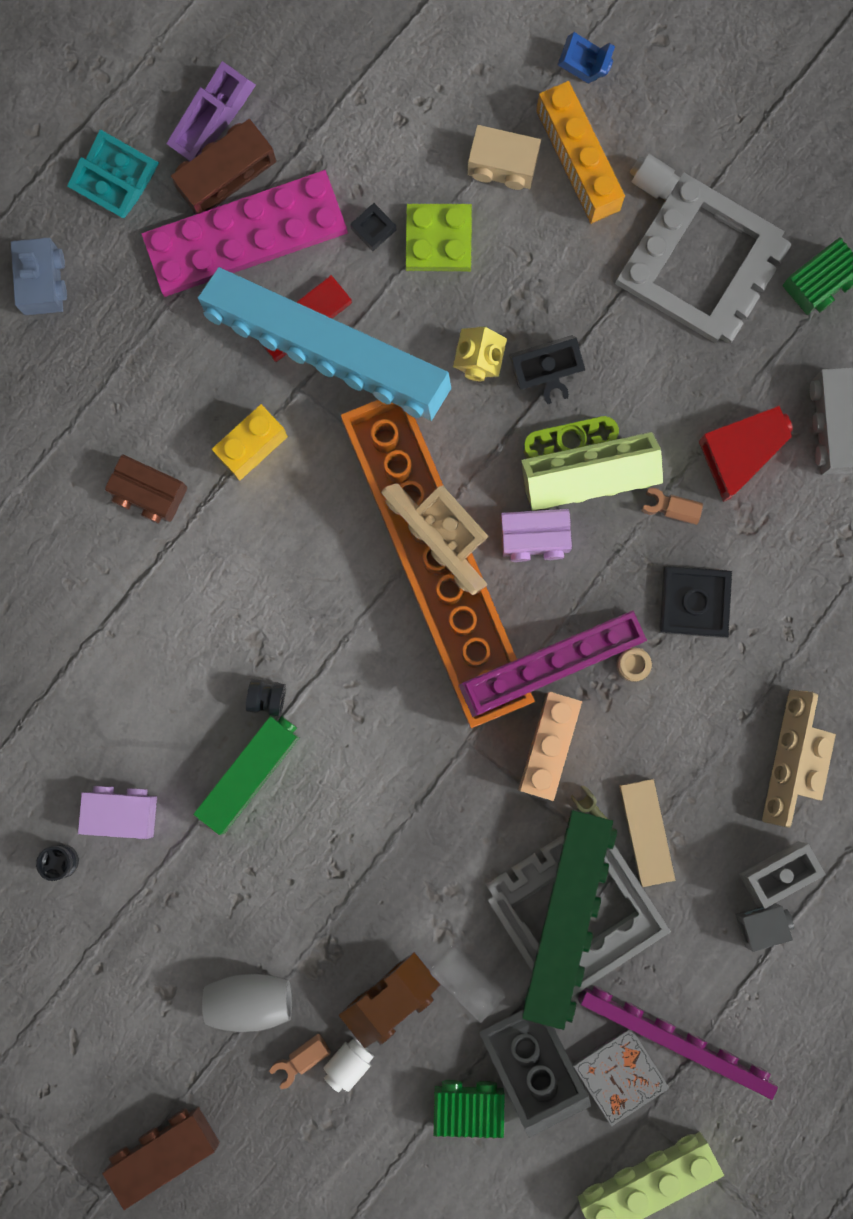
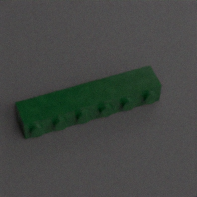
(567, 920)

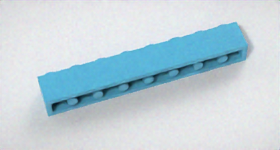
(325, 344)

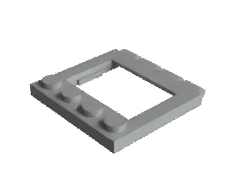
(666, 233)
(607, 949)

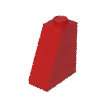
(744, 448)

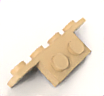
(444, 528)
(800, 760)

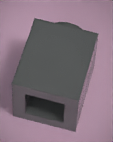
(765, 927)

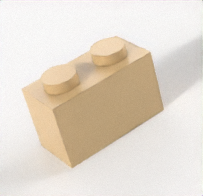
(503, 157)

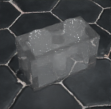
(467, 982)

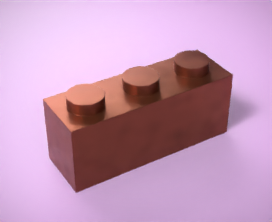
(223, 167)
(160, 1156)

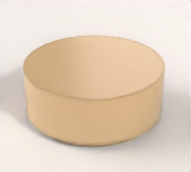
(634, 664)

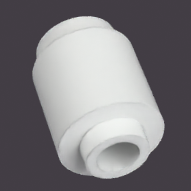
(347, 1065)

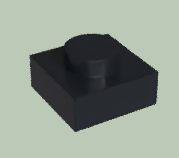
(373, 227)

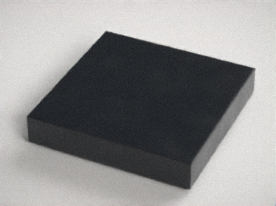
(695, 602)

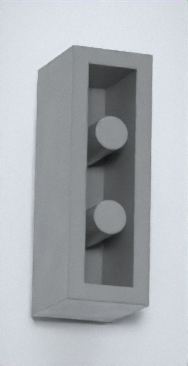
(833, 420)

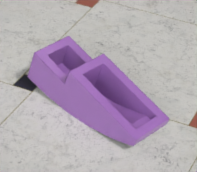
(211, 111)

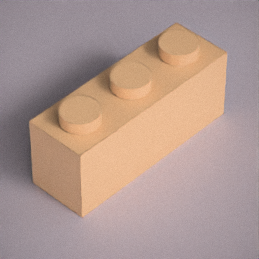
(550, 746)

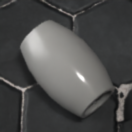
(247, 1003)

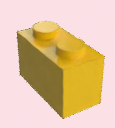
(250, 442)

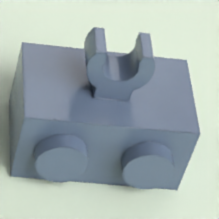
(38, 276)

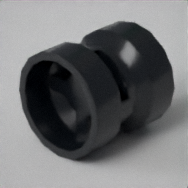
(265, 697)
(50, 863)

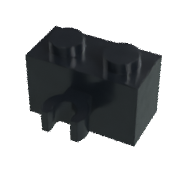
(547, 364)

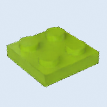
(438, 237)

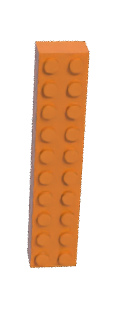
(461, 624)

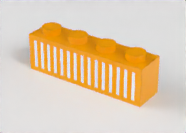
(580, 152)

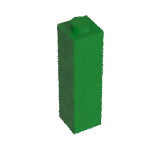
(247, 774)

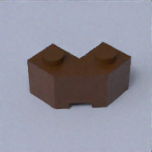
(390, 1001)

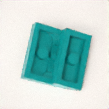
(113, 174)

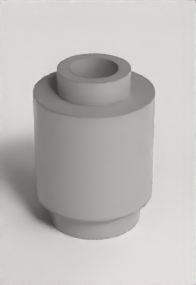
(654, 177)

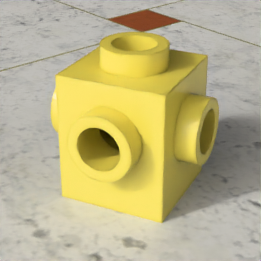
(479, 353)

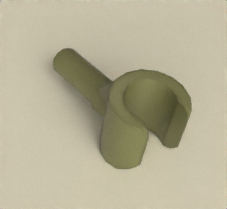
(588, 804)

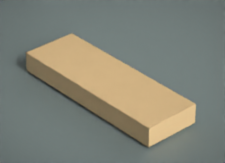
(647, 833)

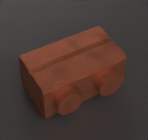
(146, 489)

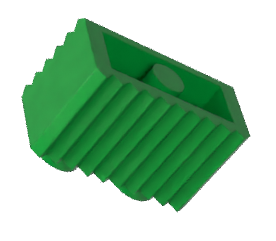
(822, 277)
(469, 1110)

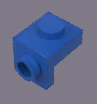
(585, 58)

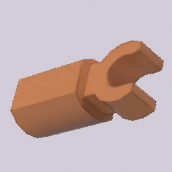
(674, 507)
(302, 1059)

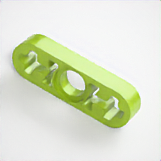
(577, 427)

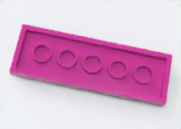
(244, 233)

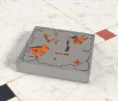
(620, 1076)

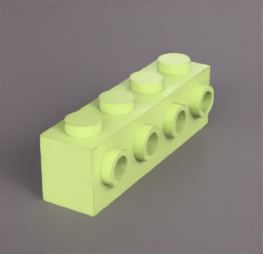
(592, 471)
(654, 1182)

